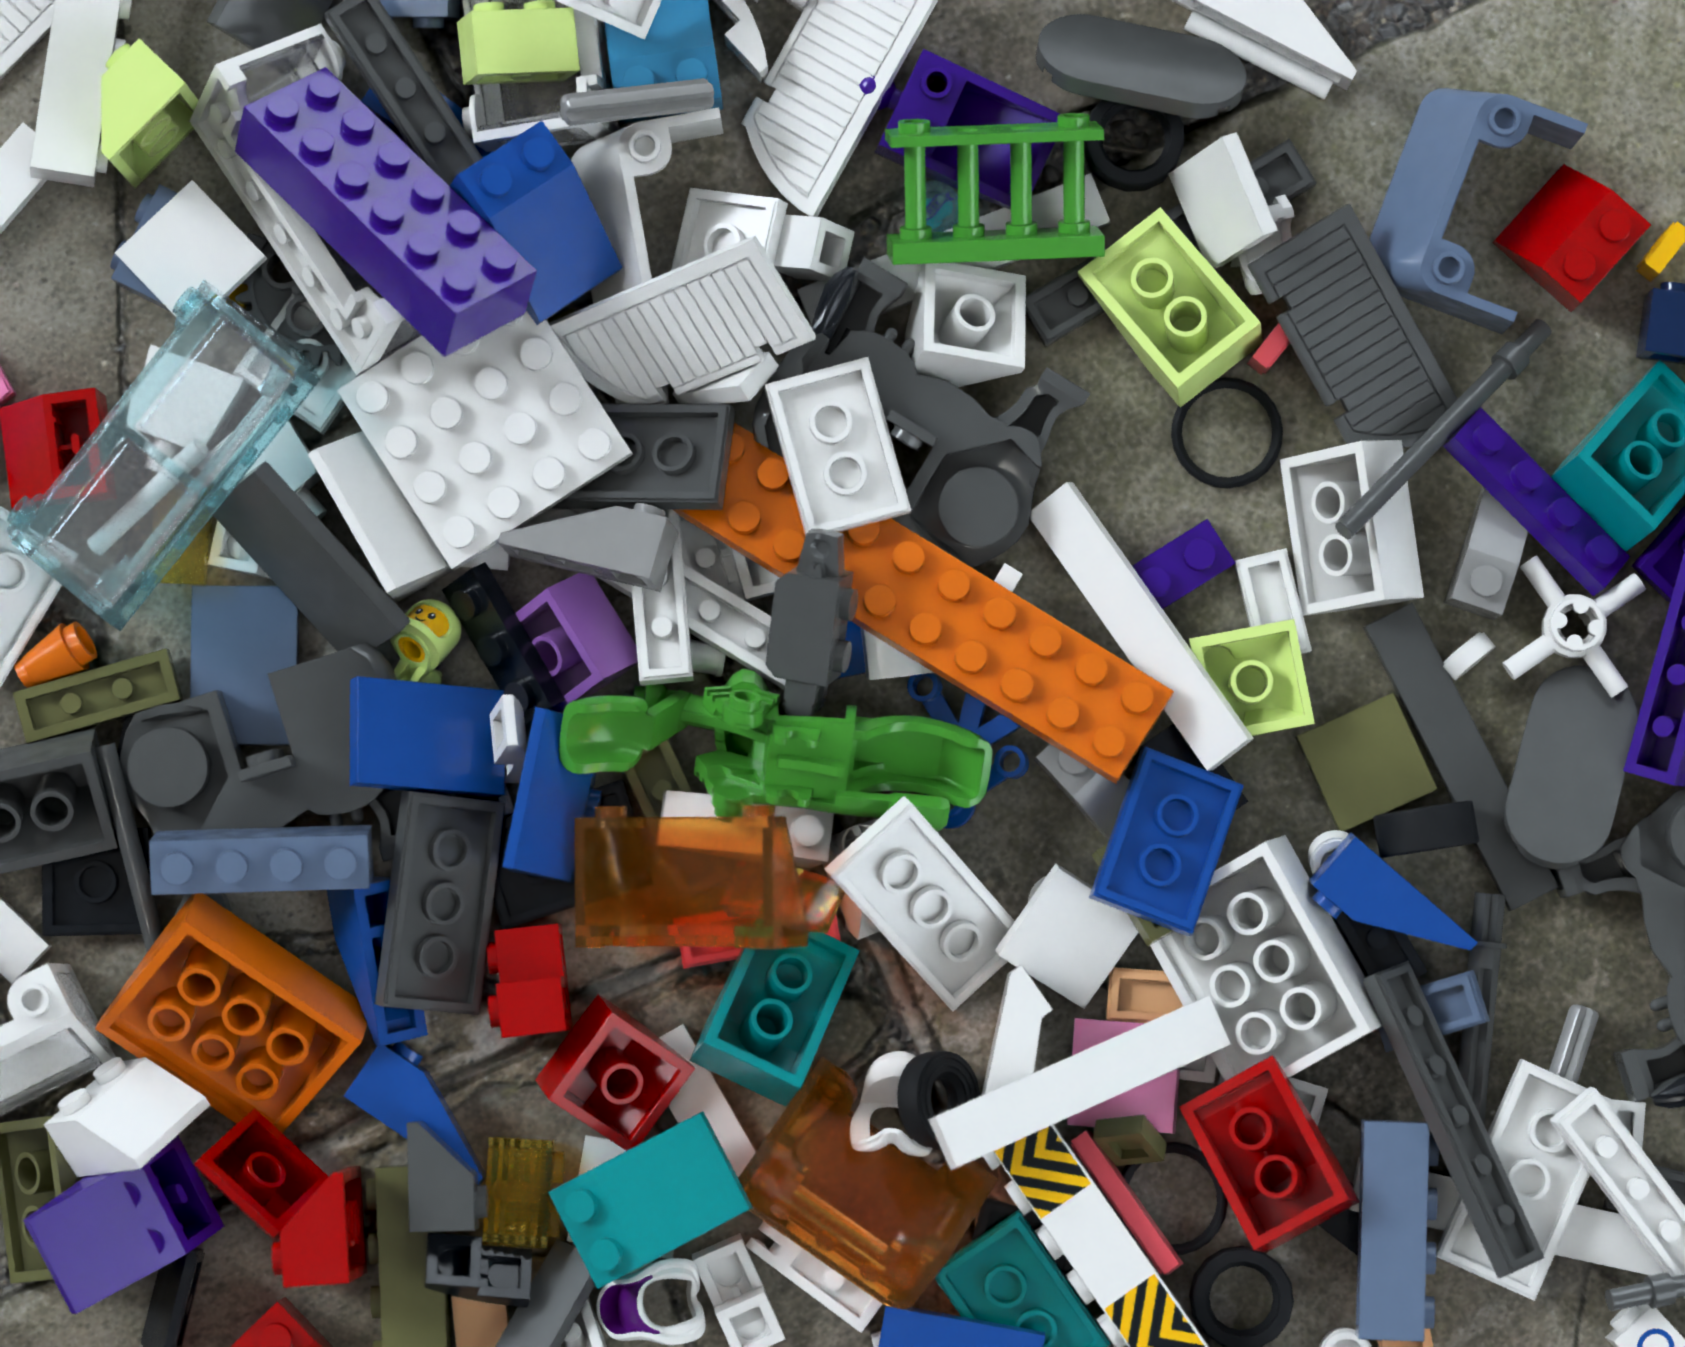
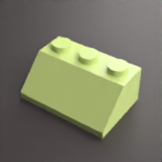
(142, 111)

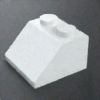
(123, 1117)

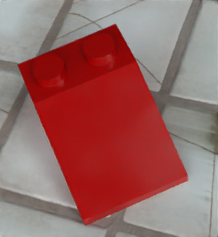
(1268, 1155)

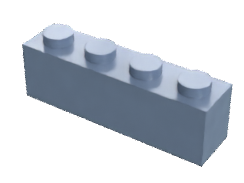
(261, 859)
(1393, 1230)

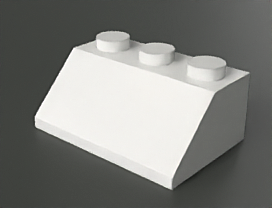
(379, 516)
(1379, 560)

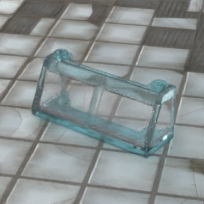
(164, 455)

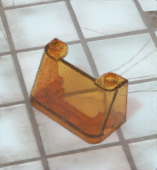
(687, 881)
(865, 1214)

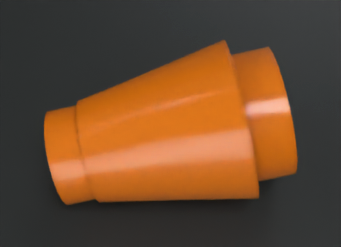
(57, 655)

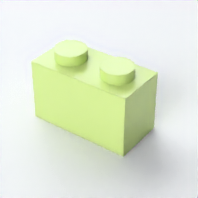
(518, 43)

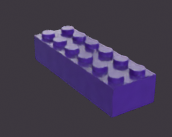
(385, 211)

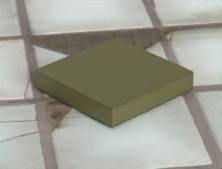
(1366, 762)

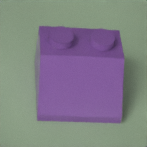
(578, 637)

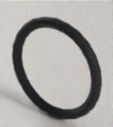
(1257, 472)
(1222, 1202)

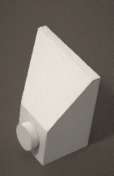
(967, 323)

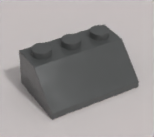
(52, 802)

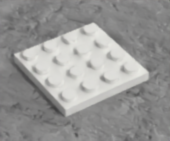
(484, 432)

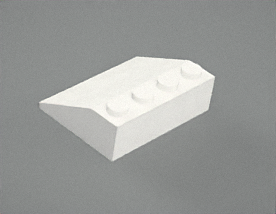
(1270, 965)

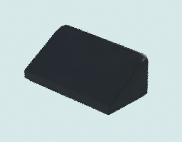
(172, 1301)

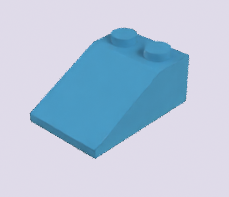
(674, 50)

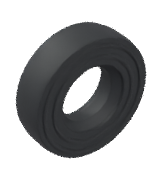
(916, 1087)

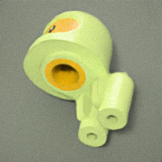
(426, 641)

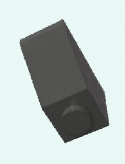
(441, 1185)

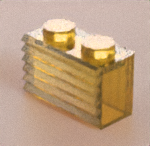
(518, 1188)

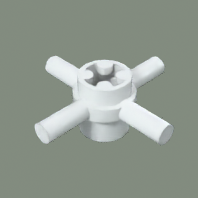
(1590, 612)

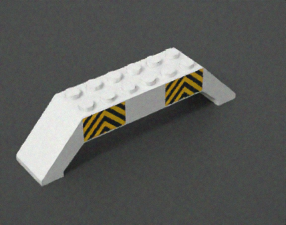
(1068, 1202)

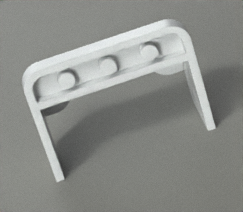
(608, 175)

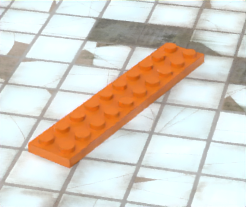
(951, 620)

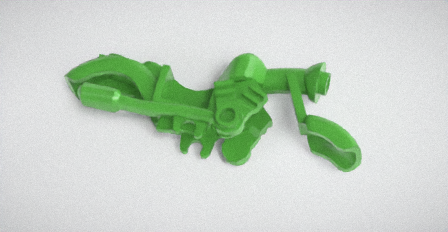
(784, 759)

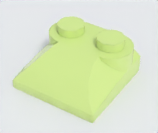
(1259, 675)

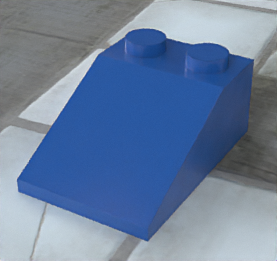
(544, 212)

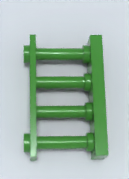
(1022, 236)

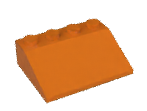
(234, 1015)

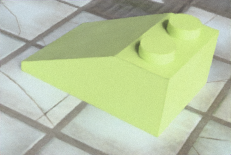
(1172, 307)

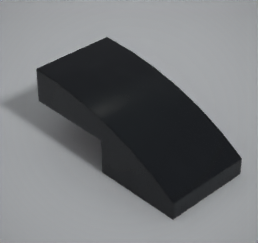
(476, 1271)

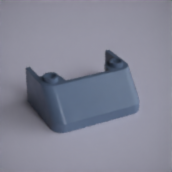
(1427, 187)

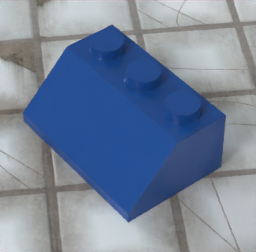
(546, 806)

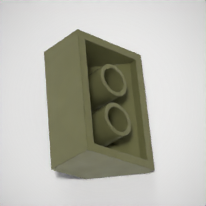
(30, 1177)

